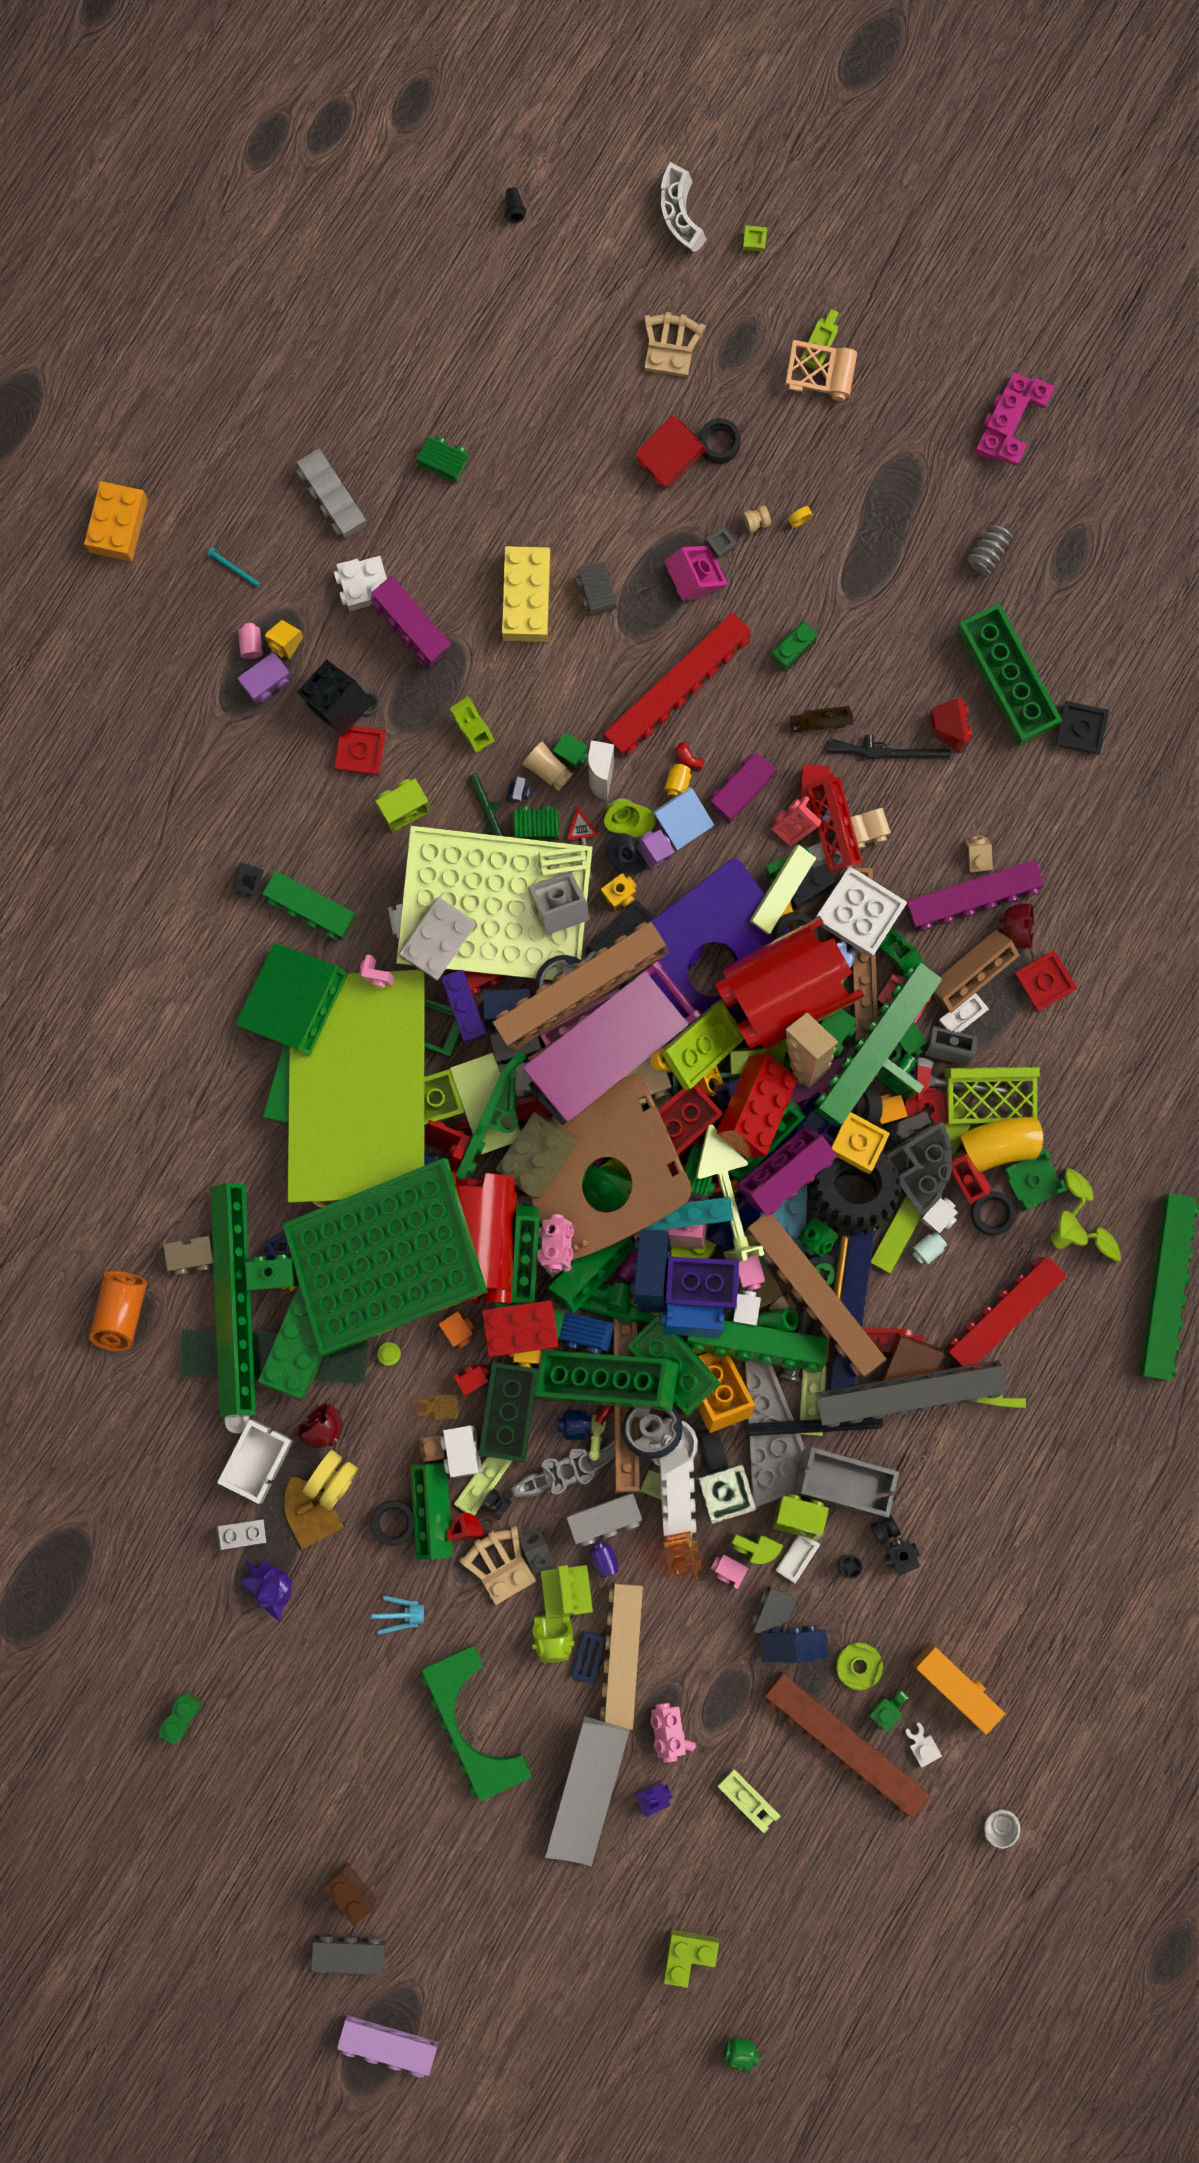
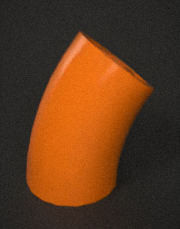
(117, 1310)

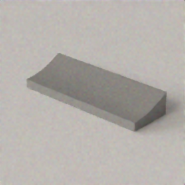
(587, 1791)

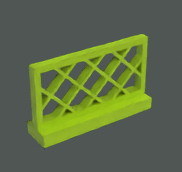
(987, 1075)

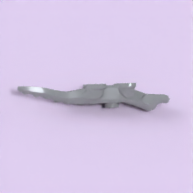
(564, 1472)

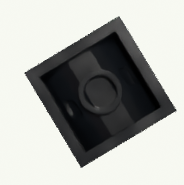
(334, 697)

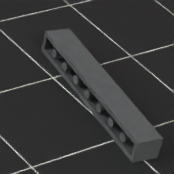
(911, 1393)

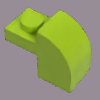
(471, 724)
(739, 1057)

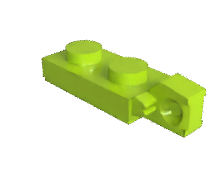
(822, 335)

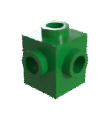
(817, 1238)

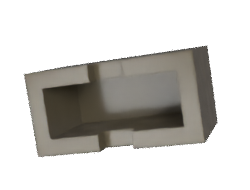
(189, 1256)

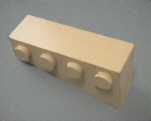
(809, 1050)

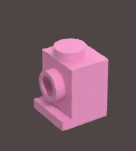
(729, 1569)

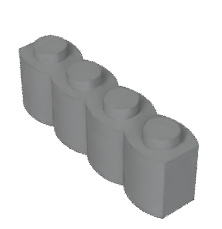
(331, 493)

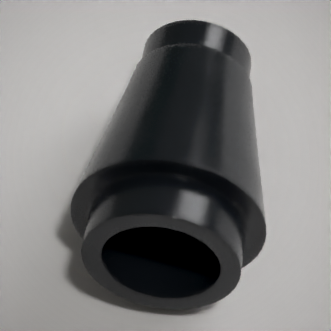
(514, 206)

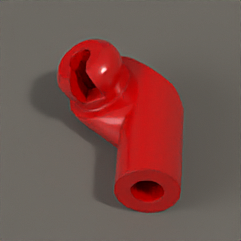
(686, 758)

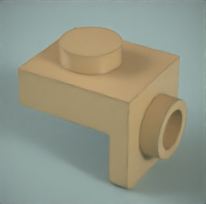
(979, 853)

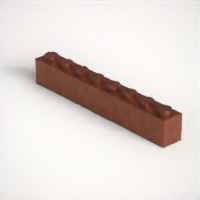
(847, 1745)

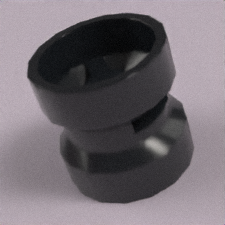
(500, 1508)
(885, 1530)
(850, 1566)

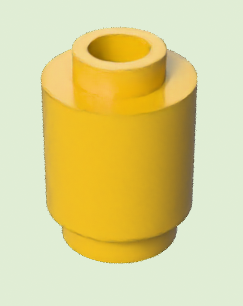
(677, 780)

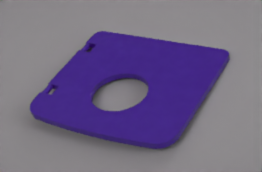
(710, 912)

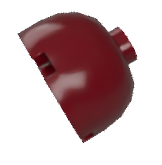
(1018, 925)
(322, 1427)

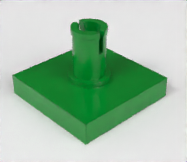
(897, 1078)

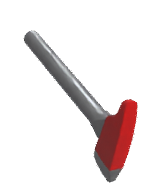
(924, 1076)

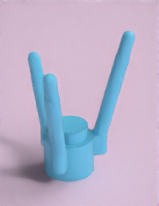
(412, 1615)

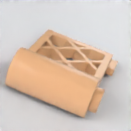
(838, 375)

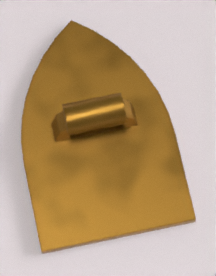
(306, 1516)

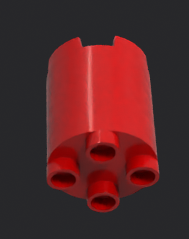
(785, 983)
(491, 1223)

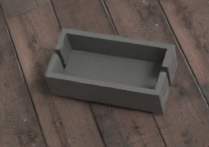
(846, 1483)

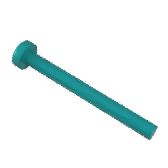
(212, 553)

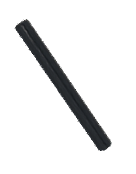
(809, 1426)

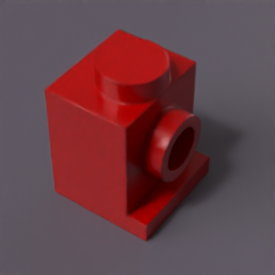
(473, 1378)

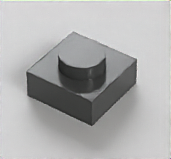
(721, 542)

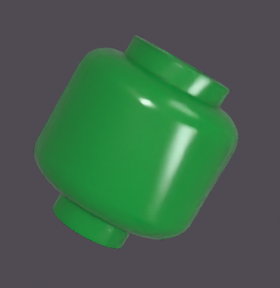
(740, 2054)

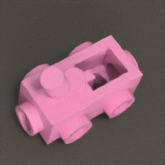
(556, 1243)
(668, 1733)

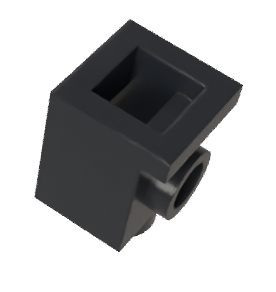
(255, 875)

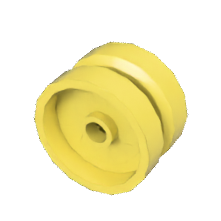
(332, 1481)

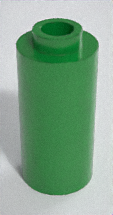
(781, 1319)

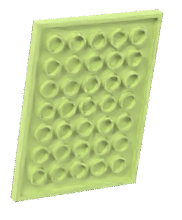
(489, 884)

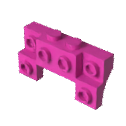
(997, 439)

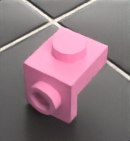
(377, 977)

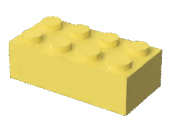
(526, 594)

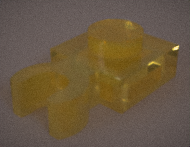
(443, 1406)

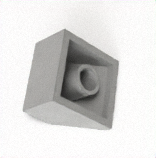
(559, 903)

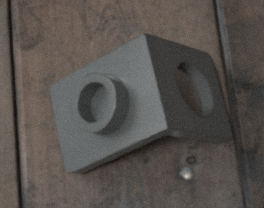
(538, 1552)

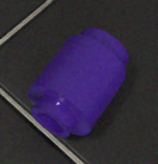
(604, 1559)

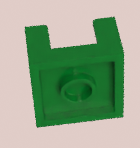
(1034, 1181)

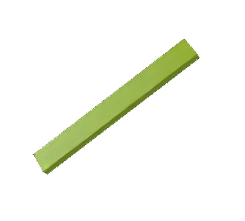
(907, 1214)

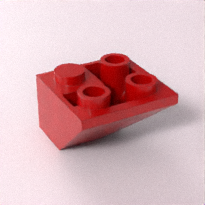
(950, 724)

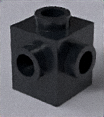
(909, 1561)

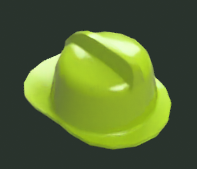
(628, 818)

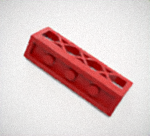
(842, 823)

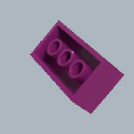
(410, 622)
(786, 1171)

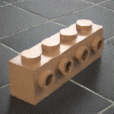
(975, 970)

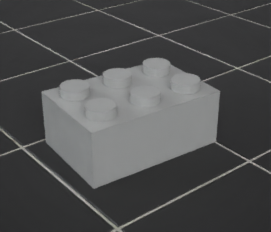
(437, 938)
(604, 1519)

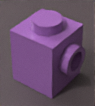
(655, 848)

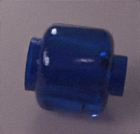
(574, 1425)

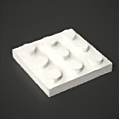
(861, 911)

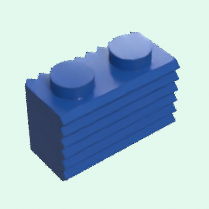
(587, 1332)

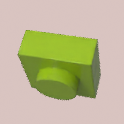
(755, 238)

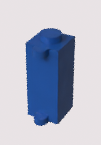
(692, 1320)

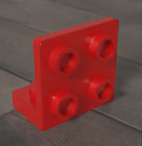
(449, 1141)

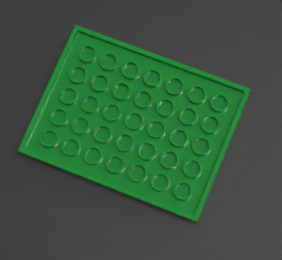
(384, 1257)

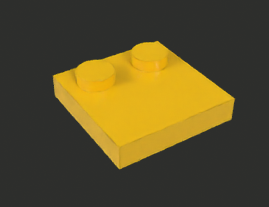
(859, 1142)

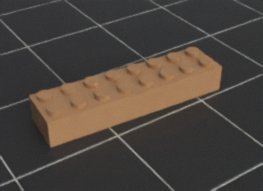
(581, 987)
(814, 1290)

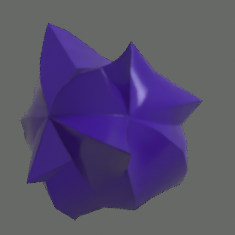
(270, 1587)

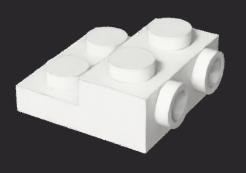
(359, 580)

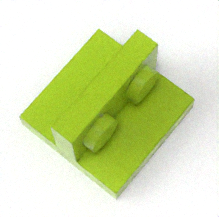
(566, 1591)

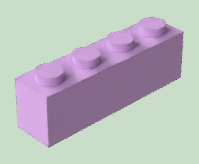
(388, 2046)

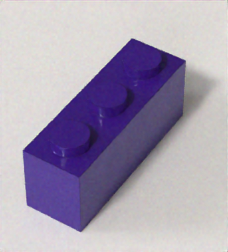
(463, 1007)

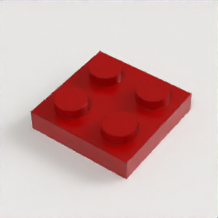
(361, 751)
(1045, 981)

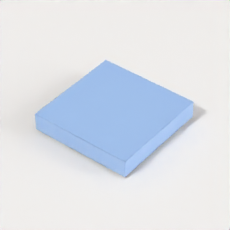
(683, 818)

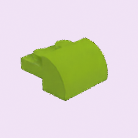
(761, 1550)

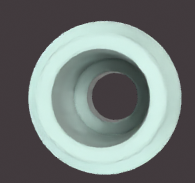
(929, 1248)

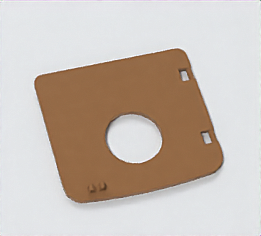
(638, 1138)

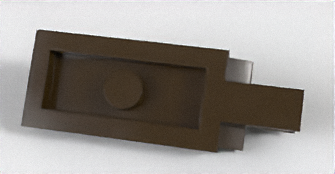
(821, 719)

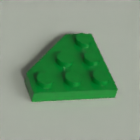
(605, 1188)

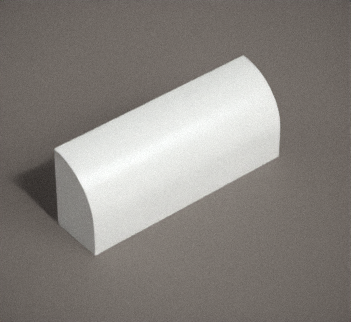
(600, 768)

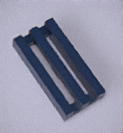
(583, 1676)

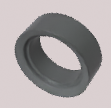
(375, 710)

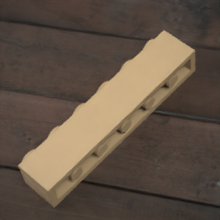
(623, 1654)

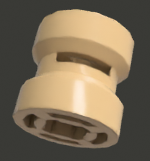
(757, 519)

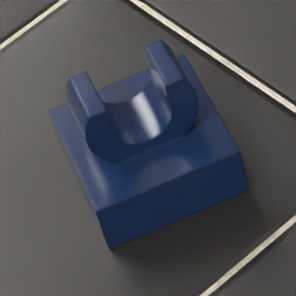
(517, 790)

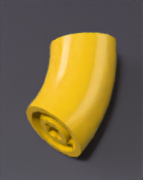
(1003, 1142)

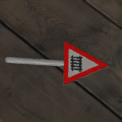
(581, 829)

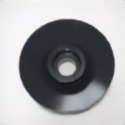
(624, 855)

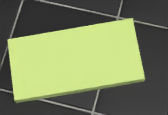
(475, 1085)

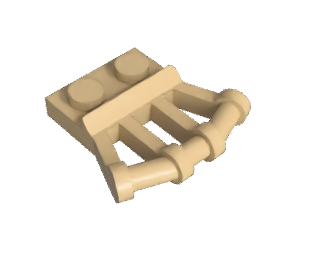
(671, 358)
(508, 1578)

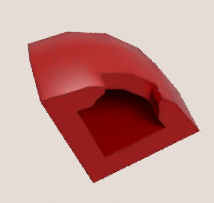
(465, 1528)

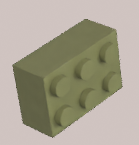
(537, 1154)

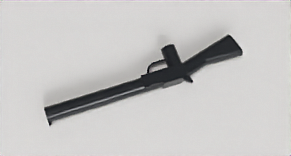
(870, 752)

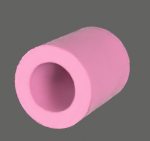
(250, 641)

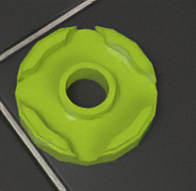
(869, 1676)

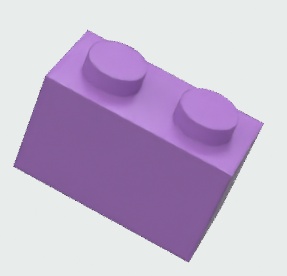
(265, 678)

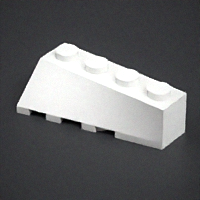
(676, 1492)

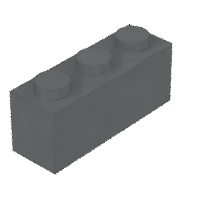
(348, 1955)

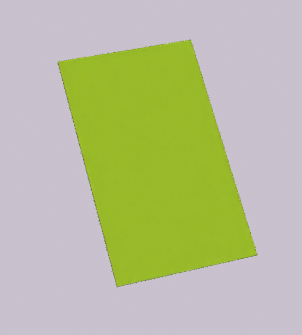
(359, 1092)

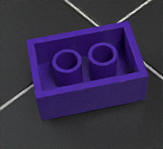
(702, 1282)

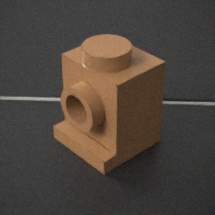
(431, 1448)

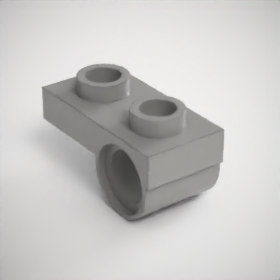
(241, 1534)

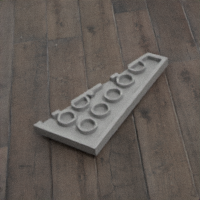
(773, 1457)

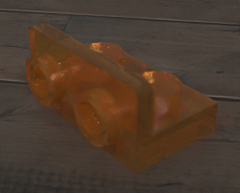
(681, 1554)

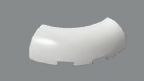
(674, 194)

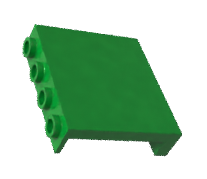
(292, 998)

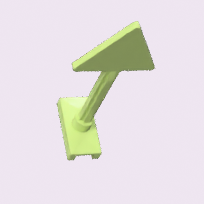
(719, 1158)

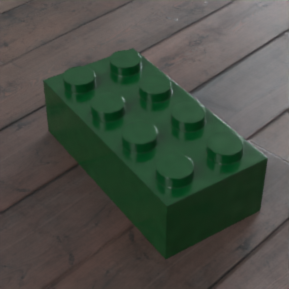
(508, 1412)

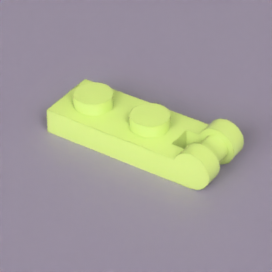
(748, 1800)

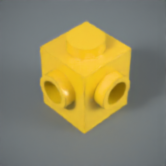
(619, 892)

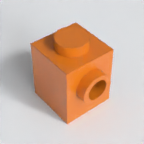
(458, 1330)

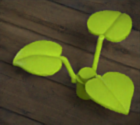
(1071, 1230)

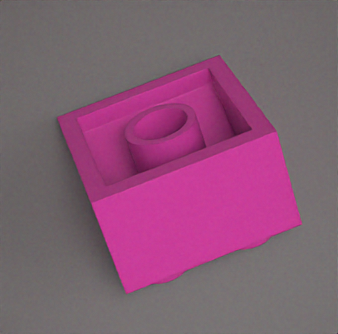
(695, 572)

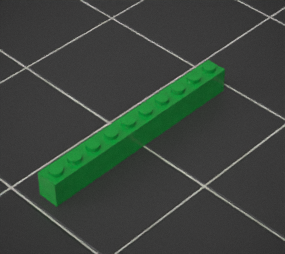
(232, 1301)

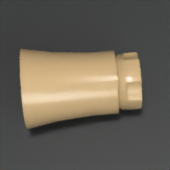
(547, 766)

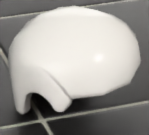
(1002, 1828)

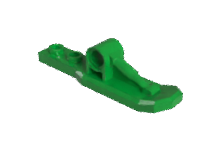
(501, 1104)
(615, 1303)

